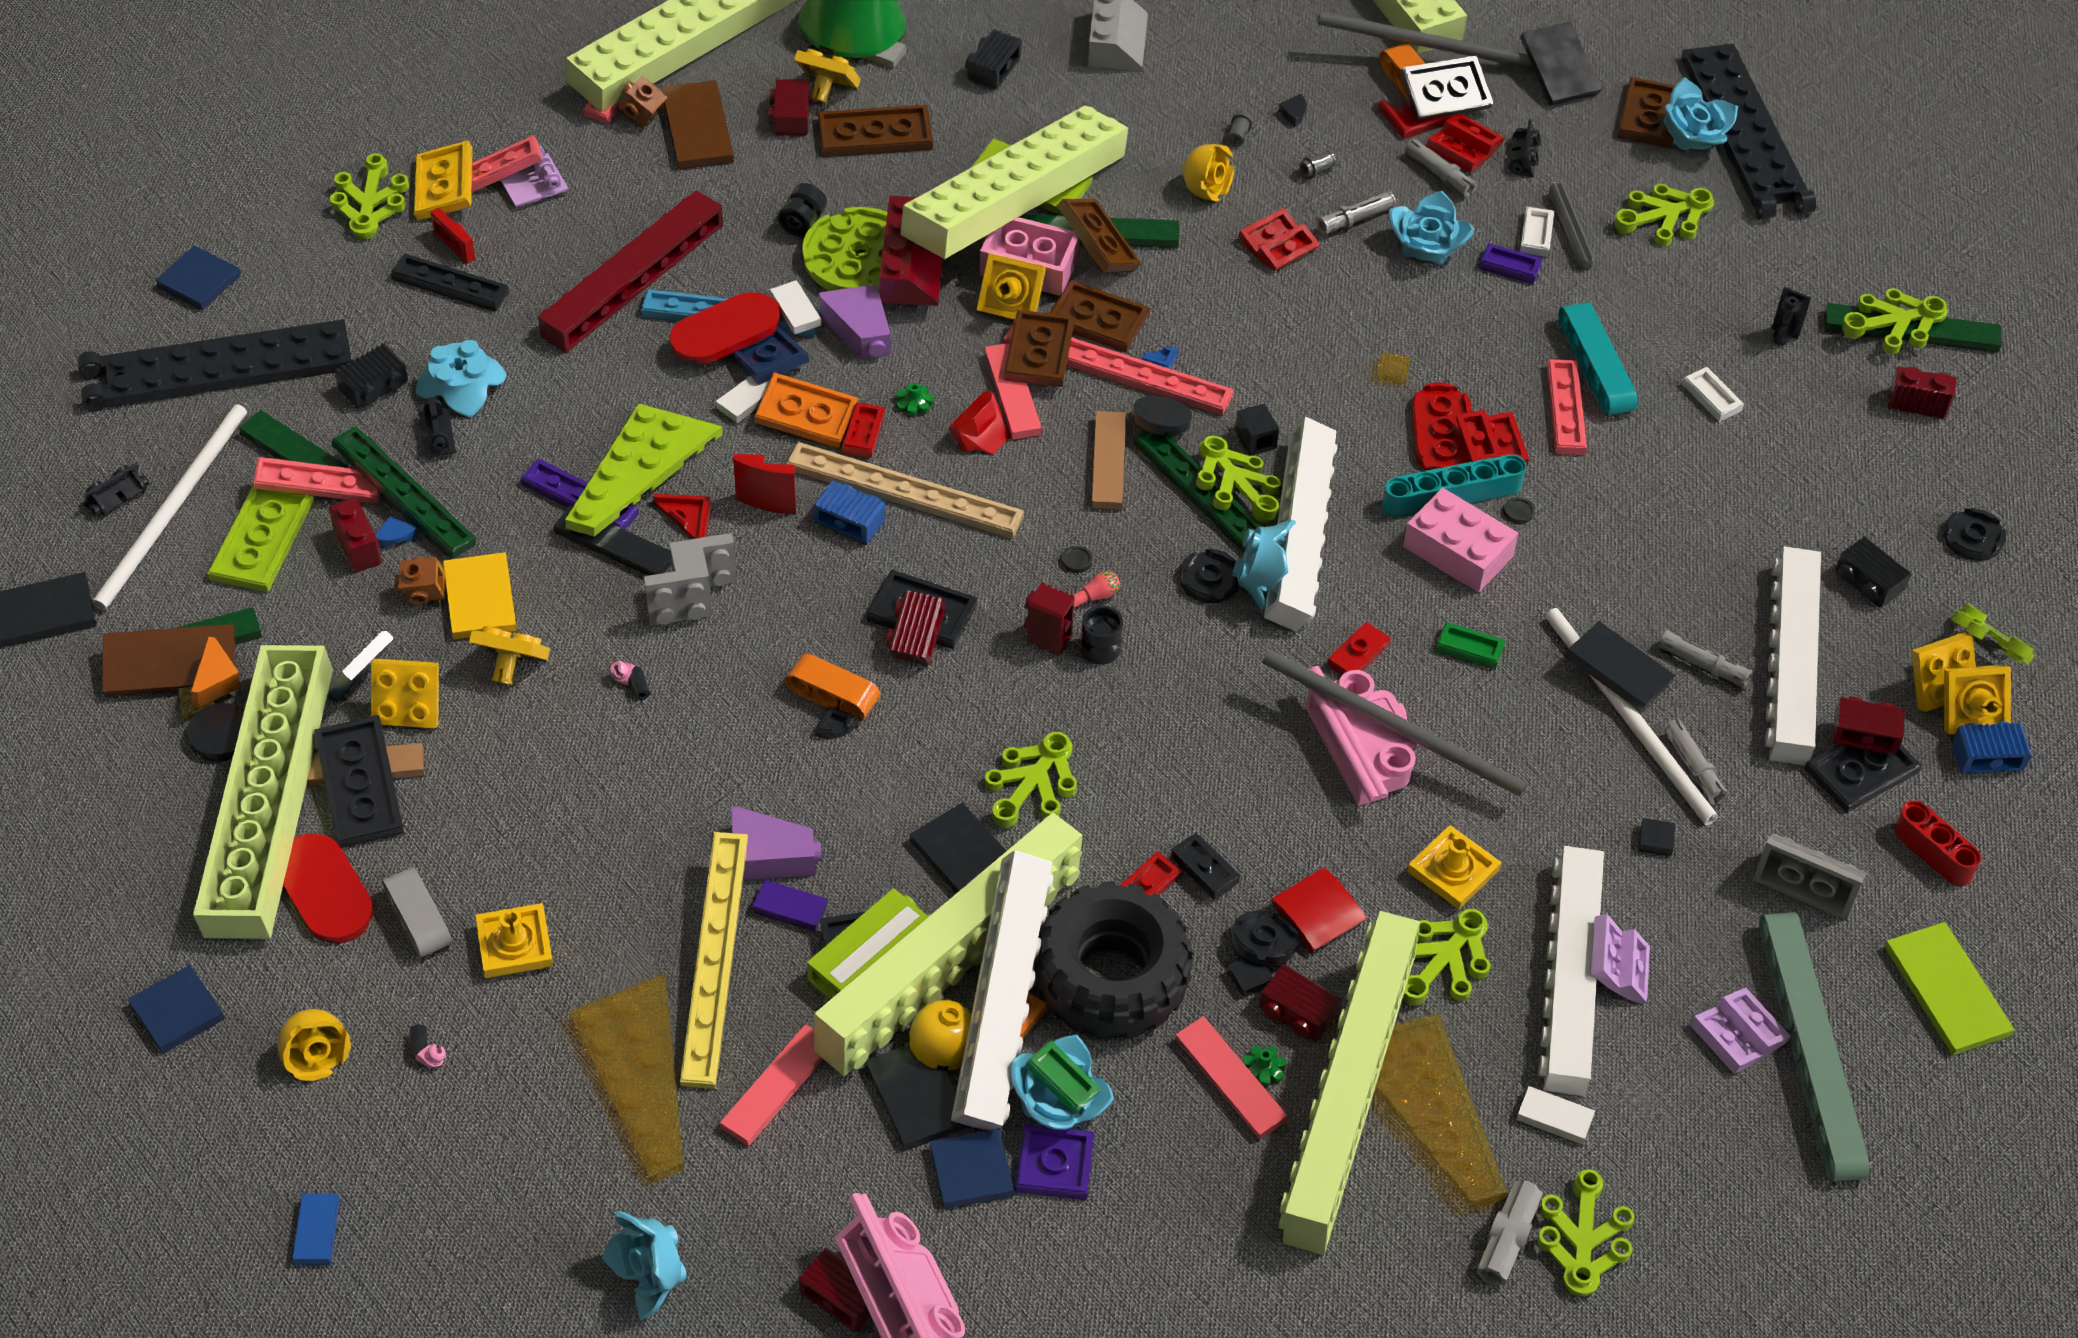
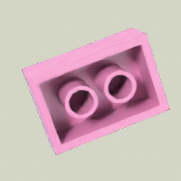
(1037, 244)
(1460, 540)

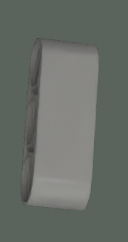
(417, 912)

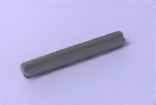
(1572, 226)

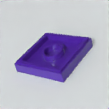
(1055, 1162)

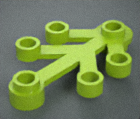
(1697, 202)
(365, 224)
(1930, 310)
(1215, 451)
(1973, 621)
(1032, 776)
(1449, 953)
(1583, 1236)

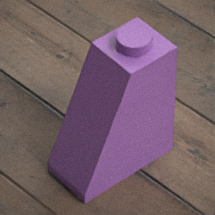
(858, 319)
(775, 846)

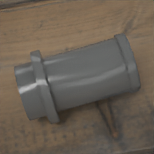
(1241, 124)
(1312, 166)

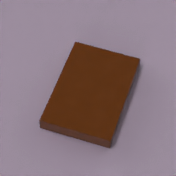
(1645, 113)
(1099, 235)
(1102, 315)
(1039, 348)

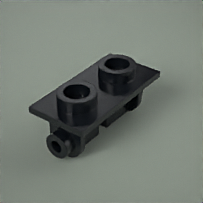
(1524, 149)
(1790, 315)
(436, 429)
(104, 494)

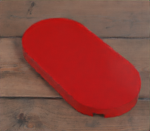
(725, 328)
(1435, 427)
(326, 890)

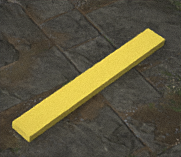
(714, 961)

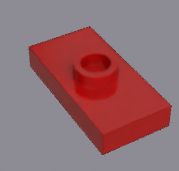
(453, 235)
(863, 430)
(1359, 649)

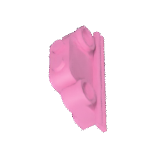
(1365, 752)
(897, 1276)

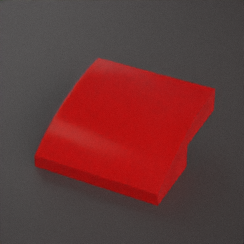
(1464, 142)
(1278, 239)
(1491, 435)
(765, 485)
(1319, 909)

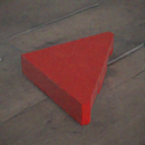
(1405, 122)
(686, 511)

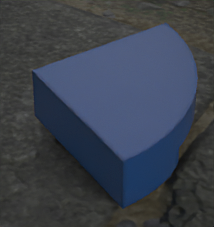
(1162, 357)
(394, 532)

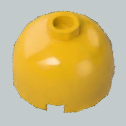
(1208, 171)
(940, 1034)
(312, 1044)

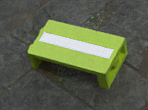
(864, 942)

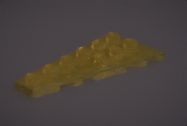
(633, 1057)
(1433, 1102)

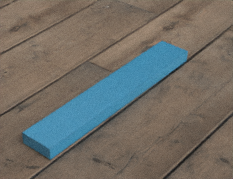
(678, 306)

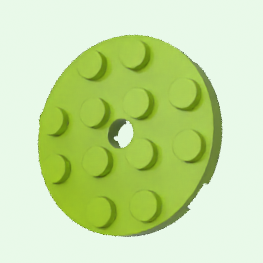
(832, 246)

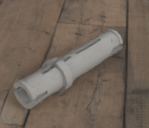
(1447, 172)
(1347, 216)
(1712, 662)
(1701, 771)

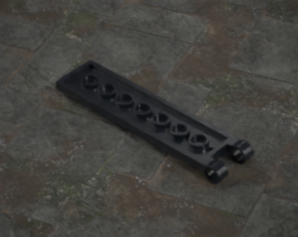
(1753, 139)
(214, 364)

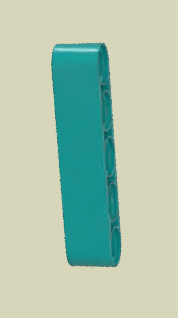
(1598, 358)
(1468, 481)

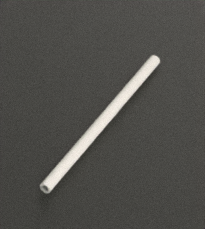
(169, 508)
(1642, 731)

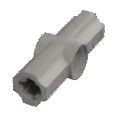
(1509, 1233)

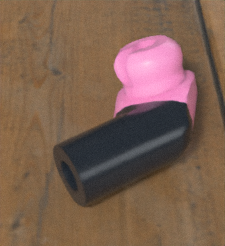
(631, 676)
(422, 1051)

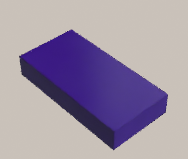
(1510, 263)
(790, 905)

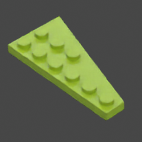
(640, 459)

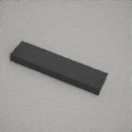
(450, 282)
(620, 546)

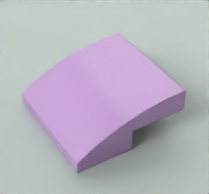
(1620, 959)
(1740, 1030)

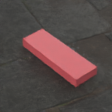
(505, 162)

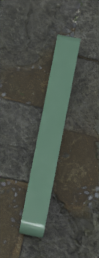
(1813, 1048)

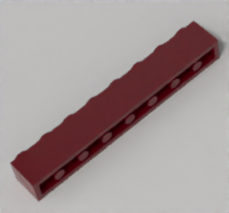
(630, 271)

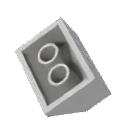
(1117, 35)
(1809, 876)

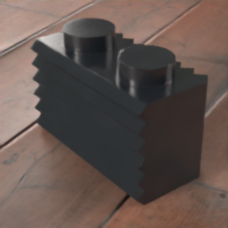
(993, 58)
(371, 376)
(1872, 571)

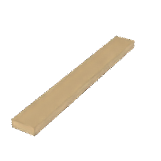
(907, 490)

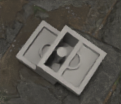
(686, 590)

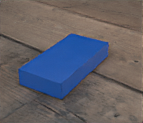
(316, 1229)

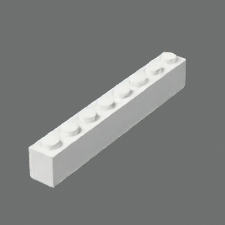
(1305, 501)
(1794, 656)
(1570, 980)
(1002, 991)

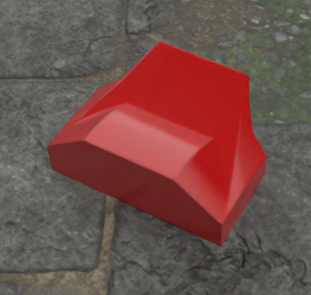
(980, 426)

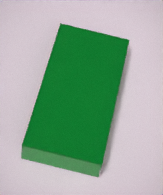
(1470, 645)
(1063, 1077)

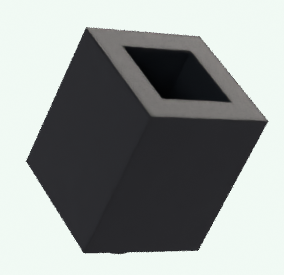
(1257, 429)

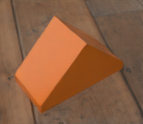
(214, 676)

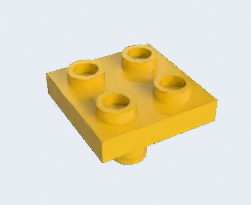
(826, 72)
(1010, 286)
(508, 649)
(1930, 663)
(405, 692)
(1976, 696)
(1454, 867)
(514, 940)

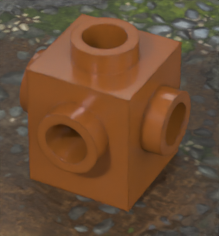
(641, 101)
(421, 580)

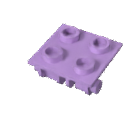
(535, 182)

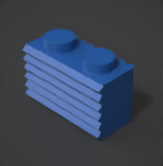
(849, 511)
(1991, 747)

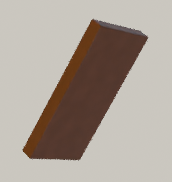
(697, 124)
(875, 130)
(159, 658)

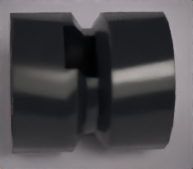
(802, 209)
(1101, 634)

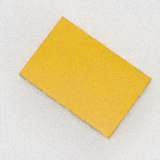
(443, 179)
(479, 594)

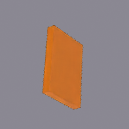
(806, 410)

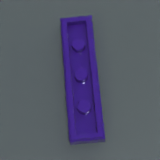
(566, 489)

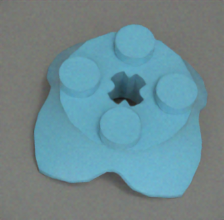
(1697, 122)
(1430, 229)
(460, 376)
(1263, 560)
(1043, 1104)
(645, 1254)

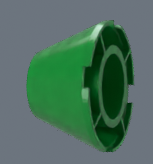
(852, 26)

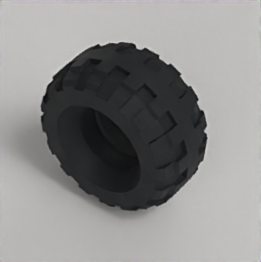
(1117, 921)

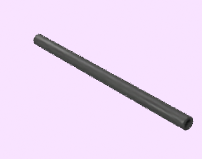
(1424, 39)
(1395, 723)

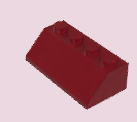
(907, 270)

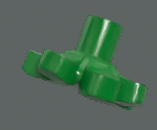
(913, 399)
(1265, 1064)

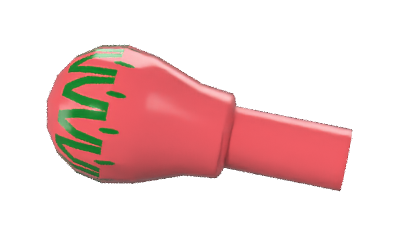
(1102, 586)

